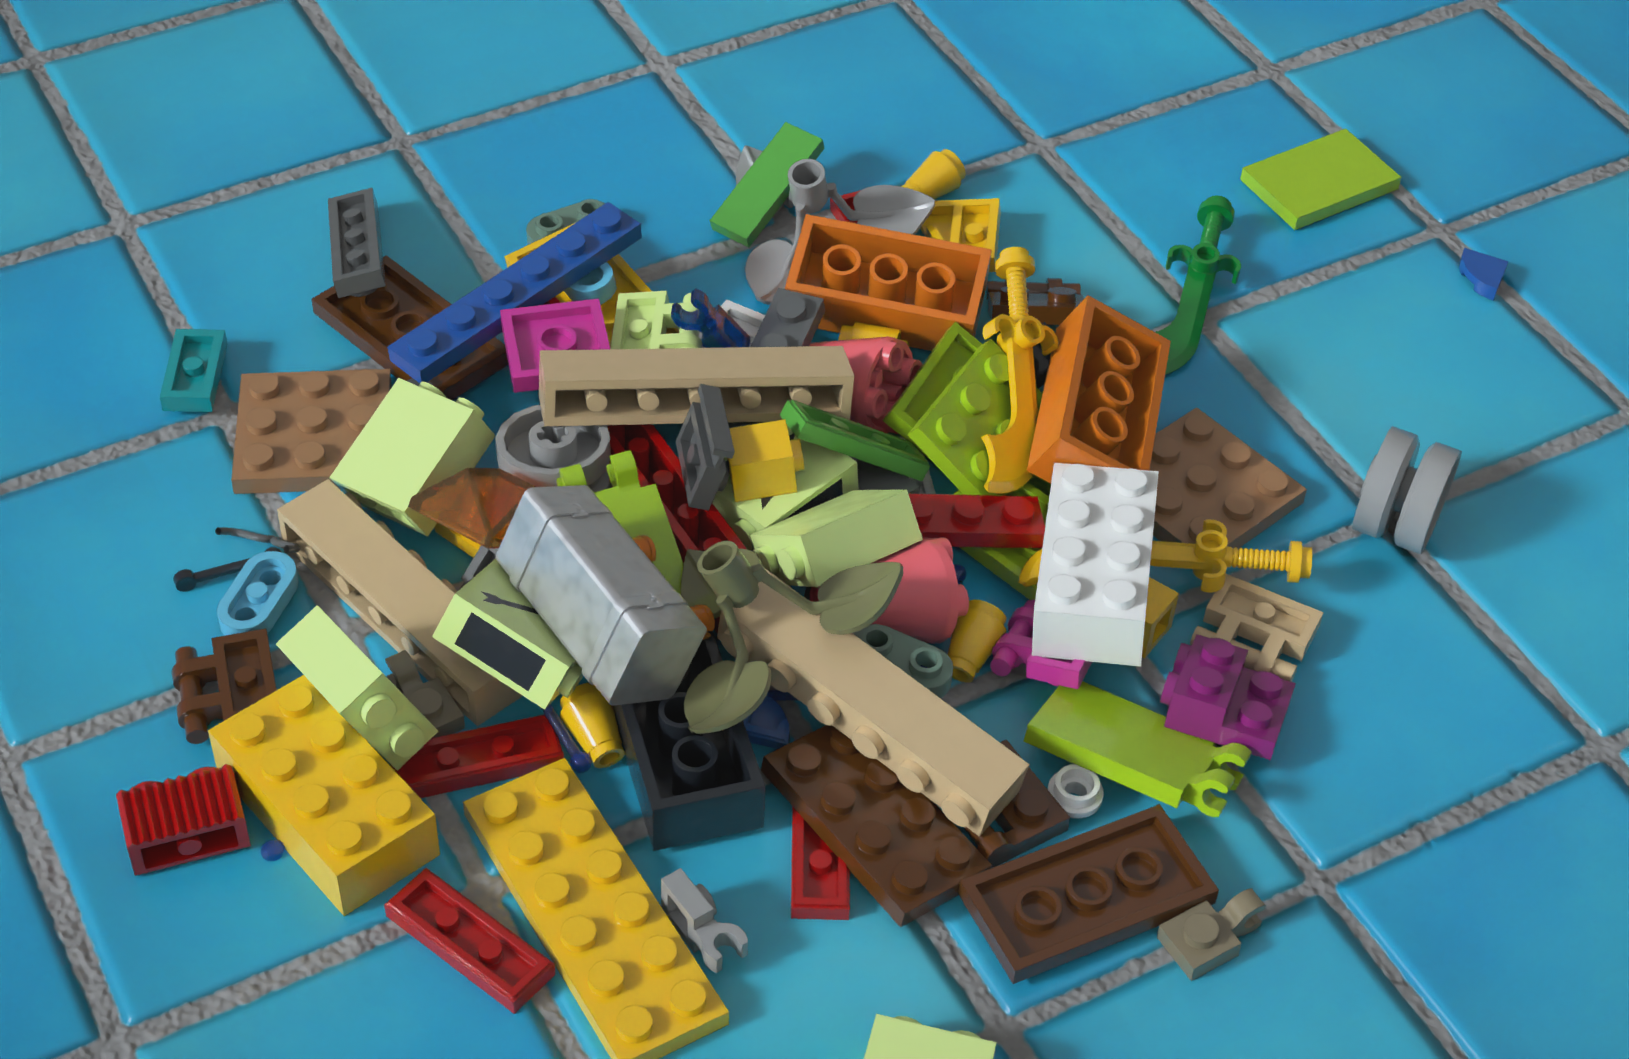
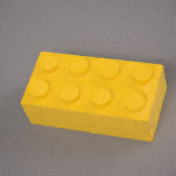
(326, 794)

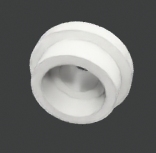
(1081, 782)

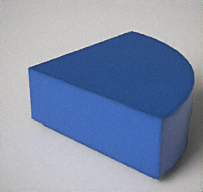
(1483, 271)
(768, 725)

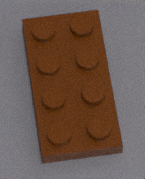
(394, 311)
(882, 830)
(1086, 893)

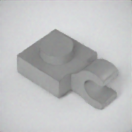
(692, 915)

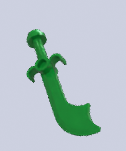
(1203, 263)

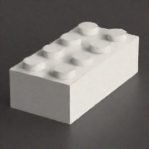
(1095, 564)

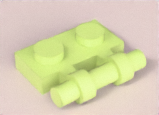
(644, 319)

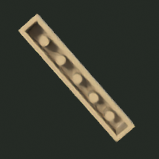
(663, 383)
(387, 590)
(880, 710)

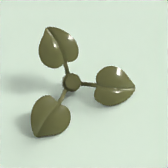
(730, 578)

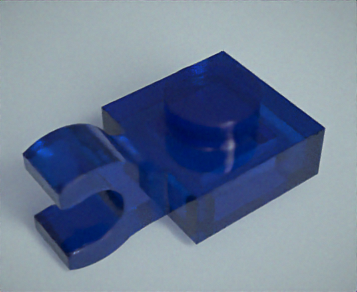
(714, 323)

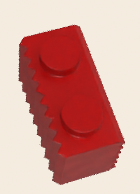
(182, 819)

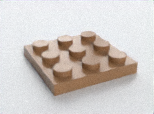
(300, 425)
(1218, 478)

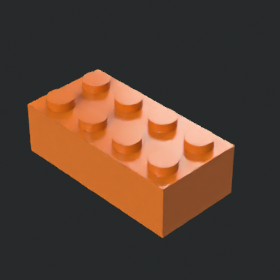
(889, 279)
(1100, 393)

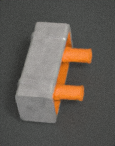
(602, 594)

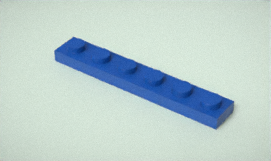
(525, 283)

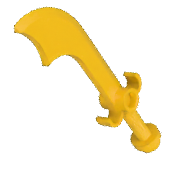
(1019, 334)
(1210, 558)

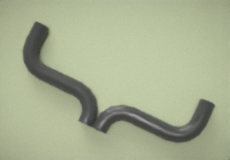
(289, 547)

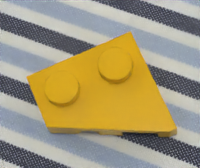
(966, 222)

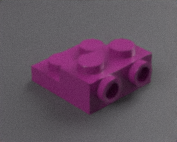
(1224, 701)

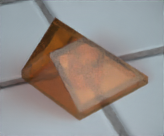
(474, 503)

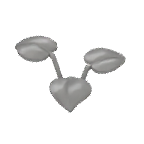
(875, 206)

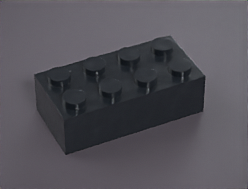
(689, 781)

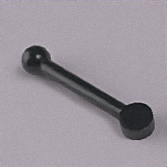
(186, 579)

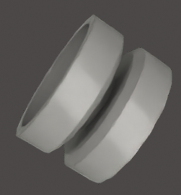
(539, 452)
(1398, 487)

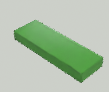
(764, 185)
(854, 440)

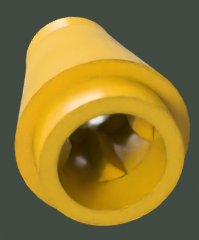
(937, 174)
(975, 638)
(593, 725)

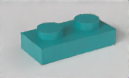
(193, 370)

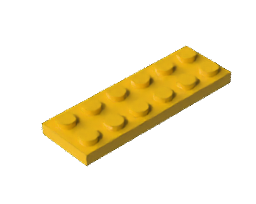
(595, 915)

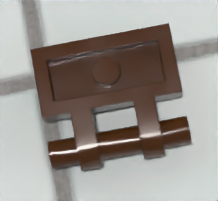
(1047, 301)
(243, 675)

